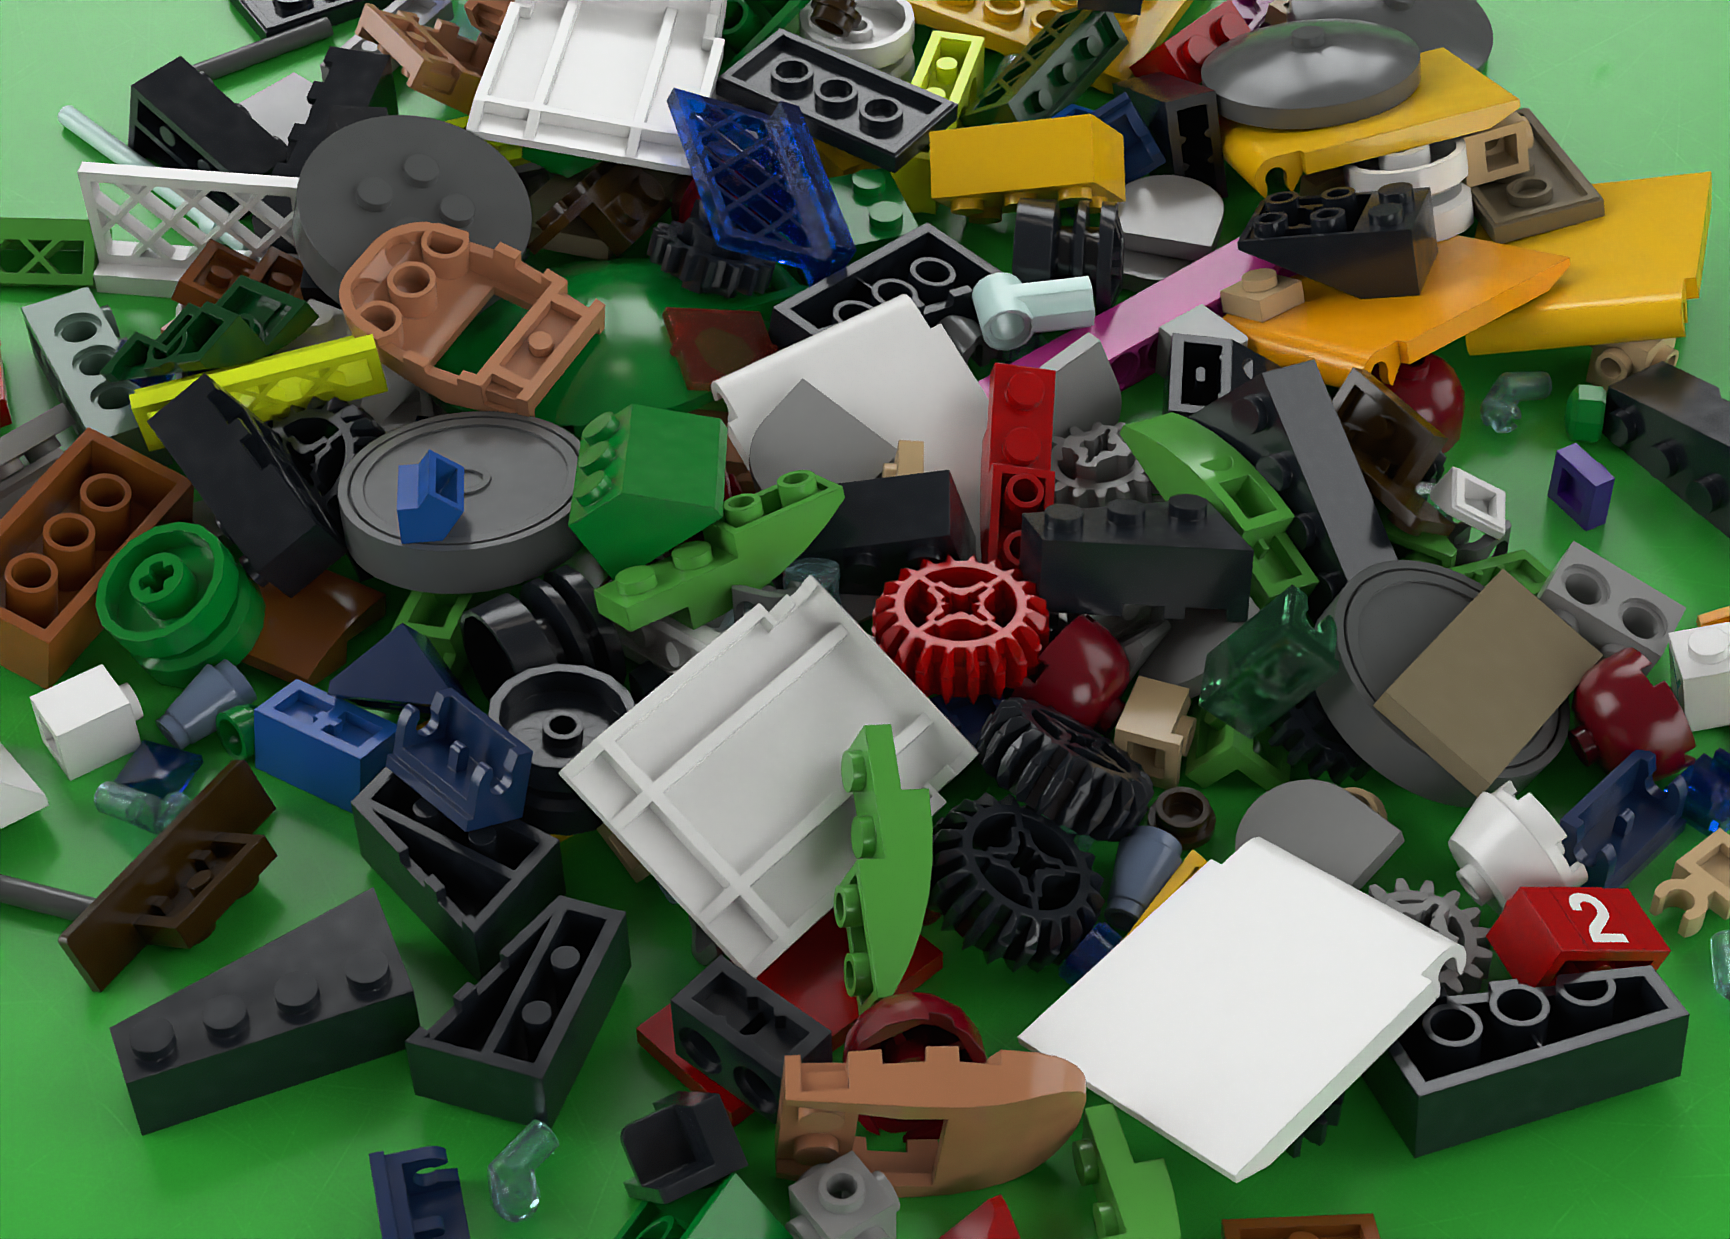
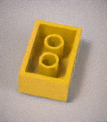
(993, 166)

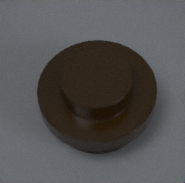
(835, 16)
(1184, 815)

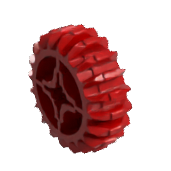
(962, 627)

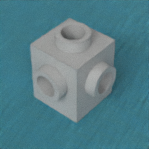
(842, 1202)

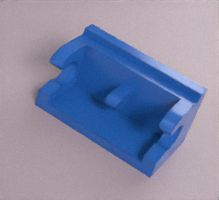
(321, 743)

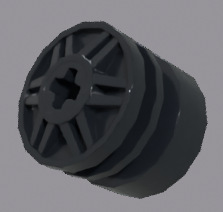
(1052, 251)
(547, 626)

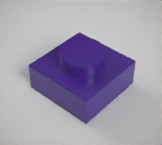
(1581, 486)

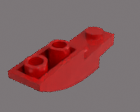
(1015, 458)

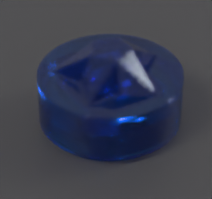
(1089, 953)

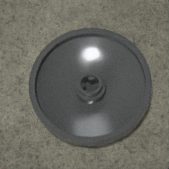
(1431, 24)
(1312, 73)

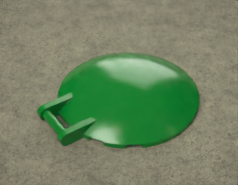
(631, 354)

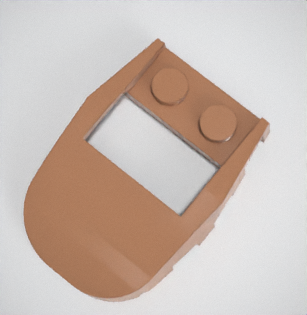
(432, 58)
(427, 285)
(995, 1127)

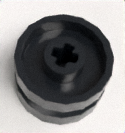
(557, 716)

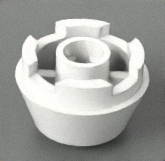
(1509, 847)

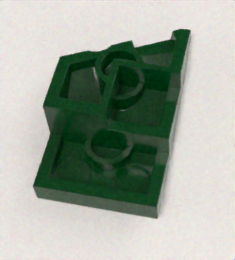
(238, 329)

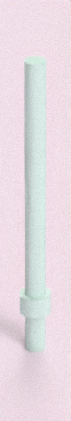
(122, 154)

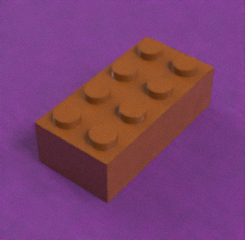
(62, 541)

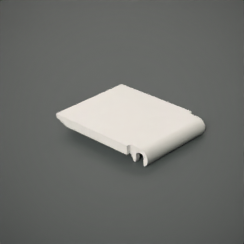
(598, 77)
(891, 378)
(736, 770)
(1246, 1005)

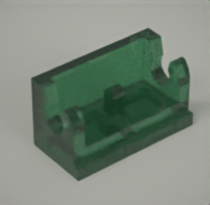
(1268, 664)

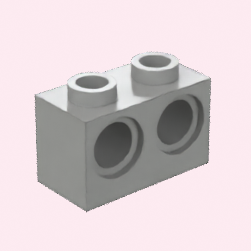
(1610, 605)

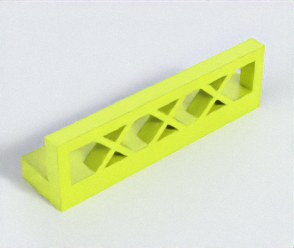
(270, 385)

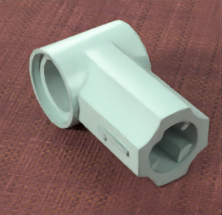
(1016, 310)

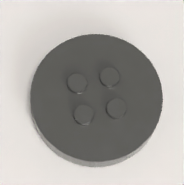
(400, 174)
(514, 503)
(1382, 627)

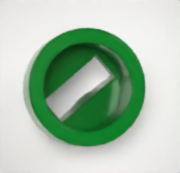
(236, 731)

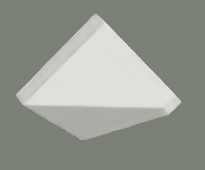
(1471, 501)

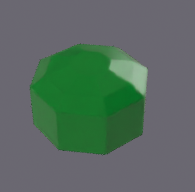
(1585, 413)

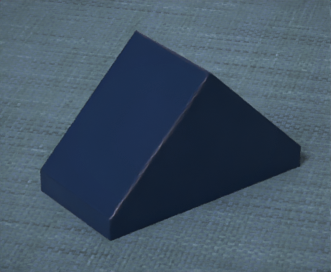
(395, 673)

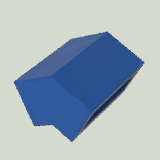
(429, 498)

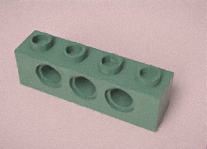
(72, 346)

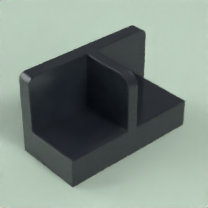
(680, 1147)

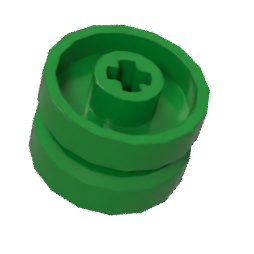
(179, 603)

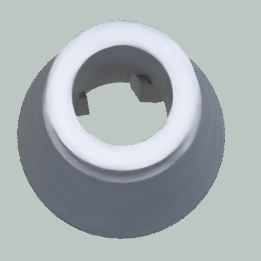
(196, 708)
(1140, 871)

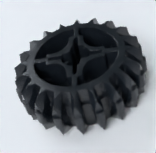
(323, 443)
(1064, 769)
(1012, 883)

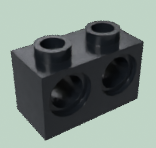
(742, 1032)

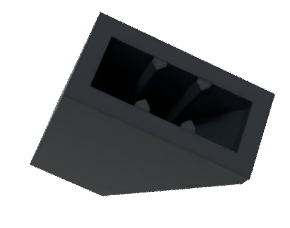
(1183, 124)

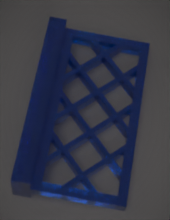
(791, 177)

